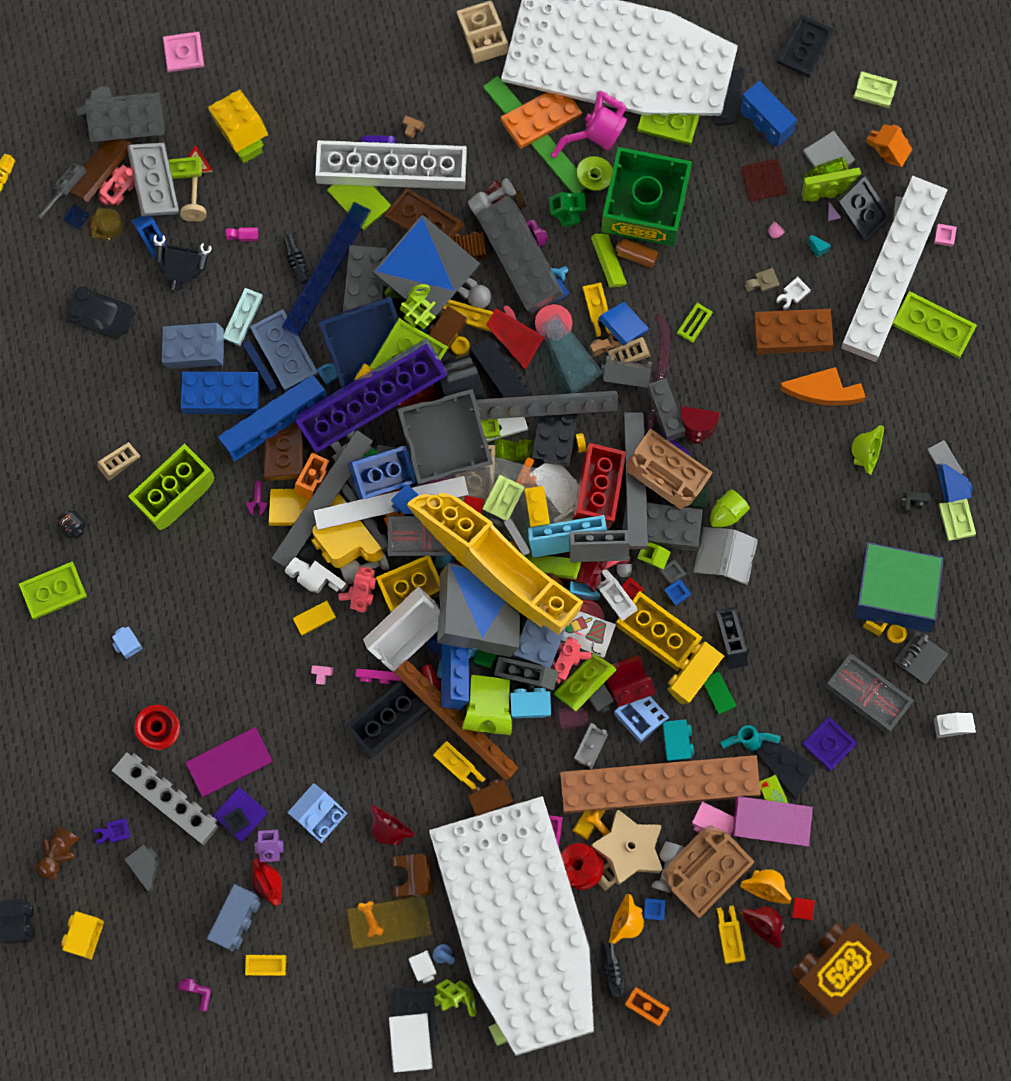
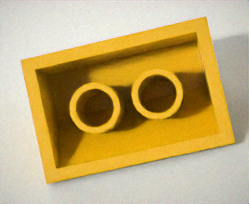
(694, 672)

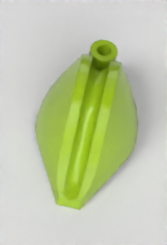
(864, 447)

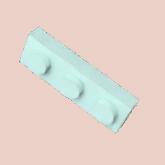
(242, 317)

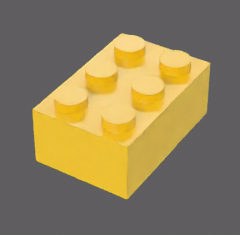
(238, 120)
(402, 581)

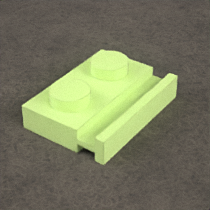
(875, 90)
(503, 498)
(957, 520)

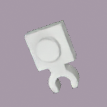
(794, 291)

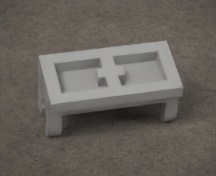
(591, 746)

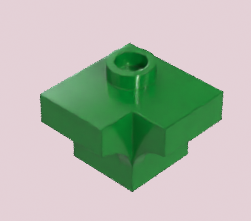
(567, 207)

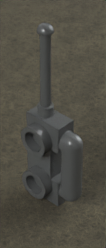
(65, 184)

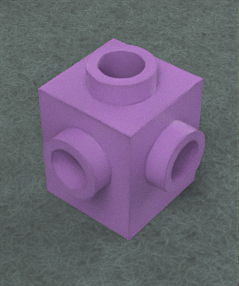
(269, 846)

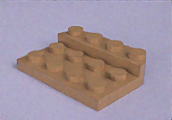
(667, 470)
(706, 869)

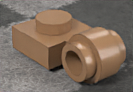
(600, 346)

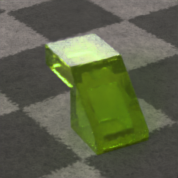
(829, 167)
(514, 451)

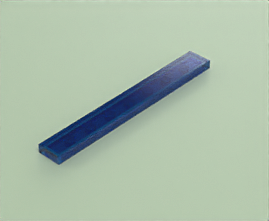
(326, 269)

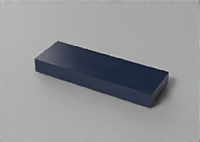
(260, 367)

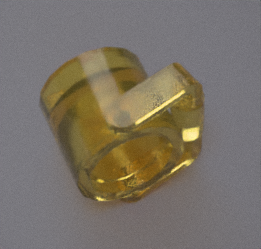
(108, 223)

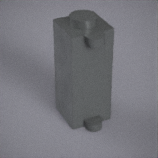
(626, 372)

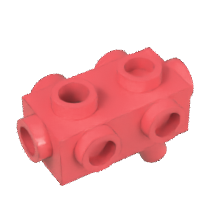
(121, 180)
(361, 592)
(569, 655)

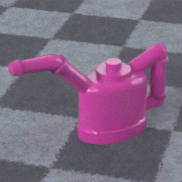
(602, 124)

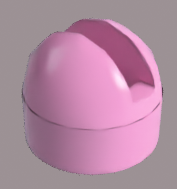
(775, 230)

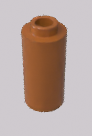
(637, 253)

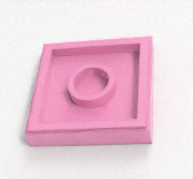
(183, 51)

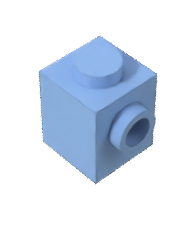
(126, 642)

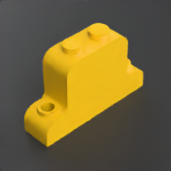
(346, 542)

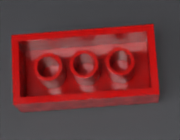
(599, 483)

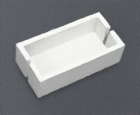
(404, 629)

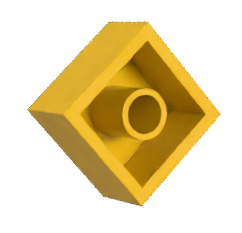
(82, 935)

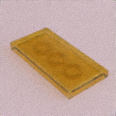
(389, 922)

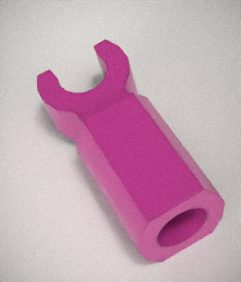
(242, 234)

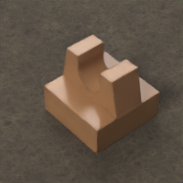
(412, 126)

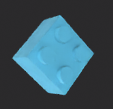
(530, 704)

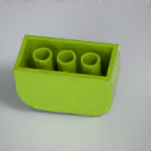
(172, 487)

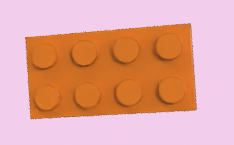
(540, 117)

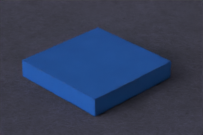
(623, 323)

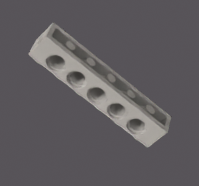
(125, 769)

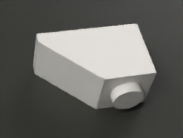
(954, 724)

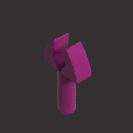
(257, 499)

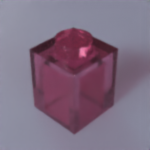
(572, 719)

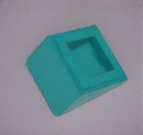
(818, 246)

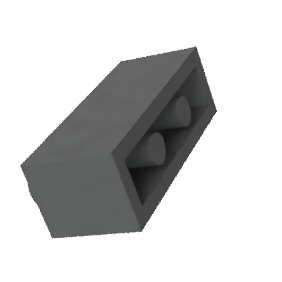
(666, 410)
(599, 546)
(526, 673)

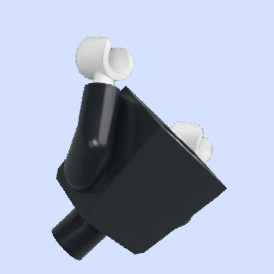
(179, 263)

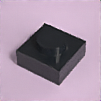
(236, 820)

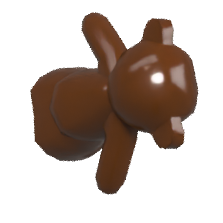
(56, 852)

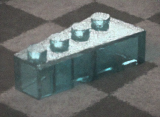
(570, 356)

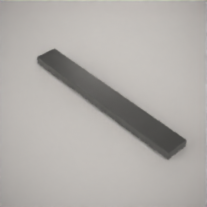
(634, 488)
(321, 499)

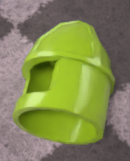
(728, 510)

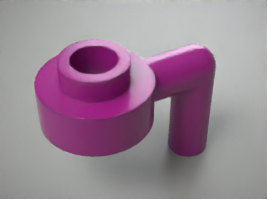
(539, 235)
(189, 985)

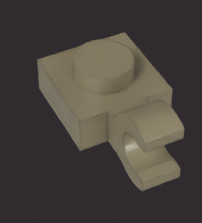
(764, 280)

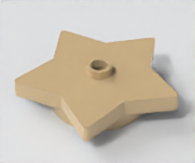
(625, 860)

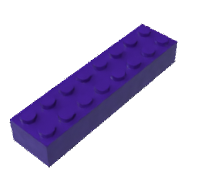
(371, 395)

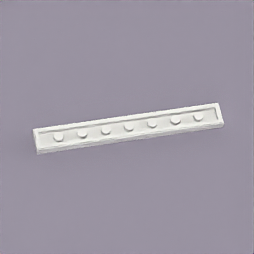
(382, 504)

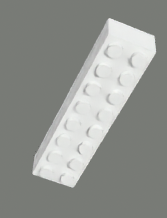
(391, 165)

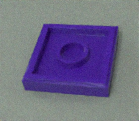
(829, 743)
(250, 807)

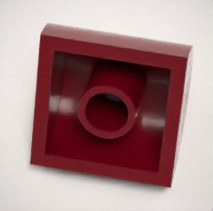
(698, 423)

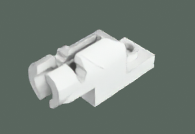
(314, 577)
(616, 596)

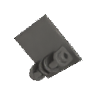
(921, 657)

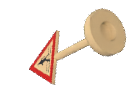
(192, 211)

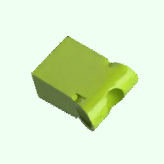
(488, 705)

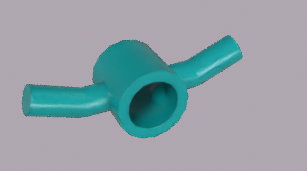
(752, 744)

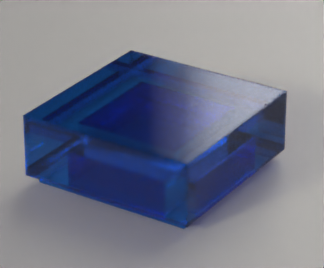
(76, 217)

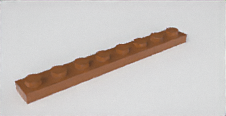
(455, 719)

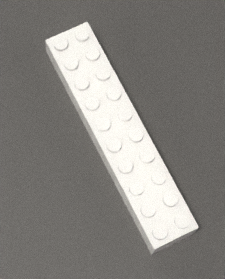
(894, 269)

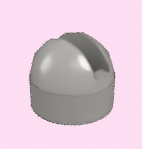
(624, 570)

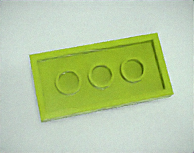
(934, 325)

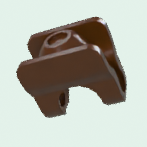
(419, 875)

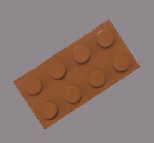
(793, 331)

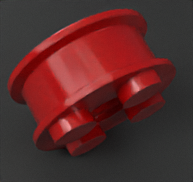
(163, 738)
(591, 869)

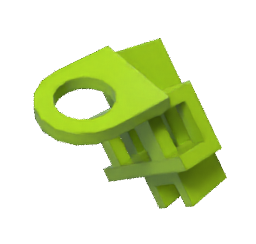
(415, 298)
(453, 994)

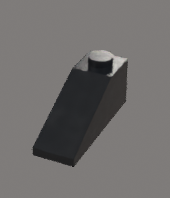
(732, 638)

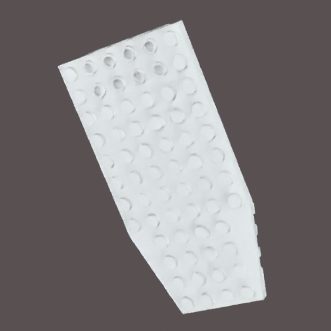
(623, 49)
(518, 923)

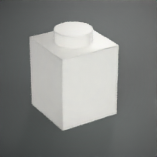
(423, 967)

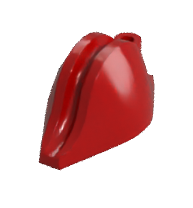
(267, 882)

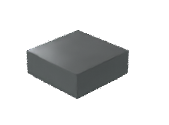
(672, 572)

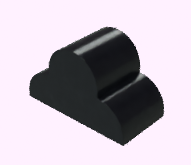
(461, 377)

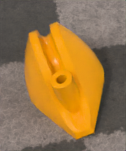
(768, 882)
(630, 923)

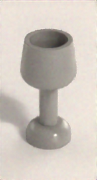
(483, 201)
(350, 569)
(667, 854)

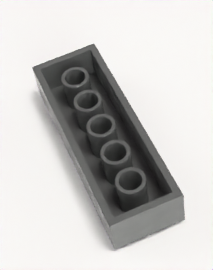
(520, 254)

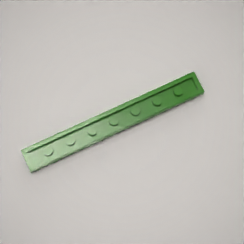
(544, 146)

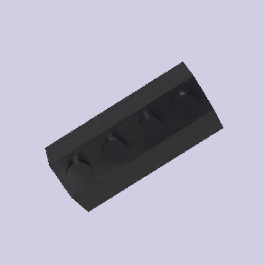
(387, 718)

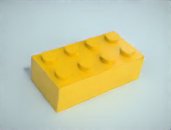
(659, 632)

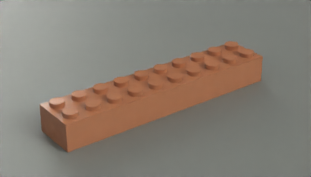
(660, 784)

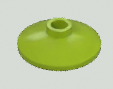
(596, 166)

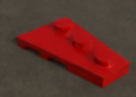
(517, 337)

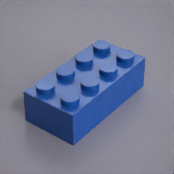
(220, 392)

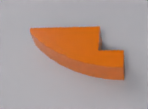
(823, 389)

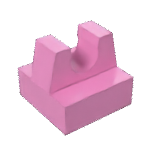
(945, 235)
(321, 672)

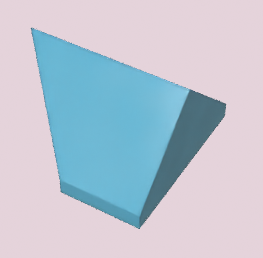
(583, 592)

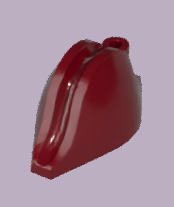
(387, 832)
(768, 921)

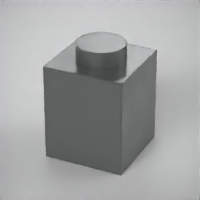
(601, 700)

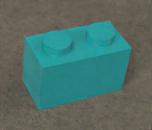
(677, 741)

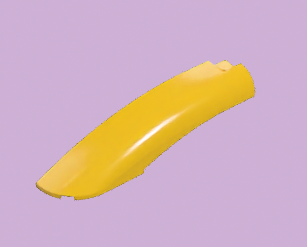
(496, 561)

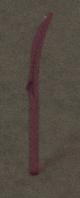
(663, 363)

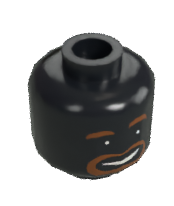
(71, 524)

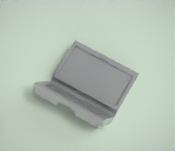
(725, 554)

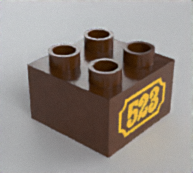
(840, 970)

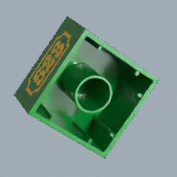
(646, 196)

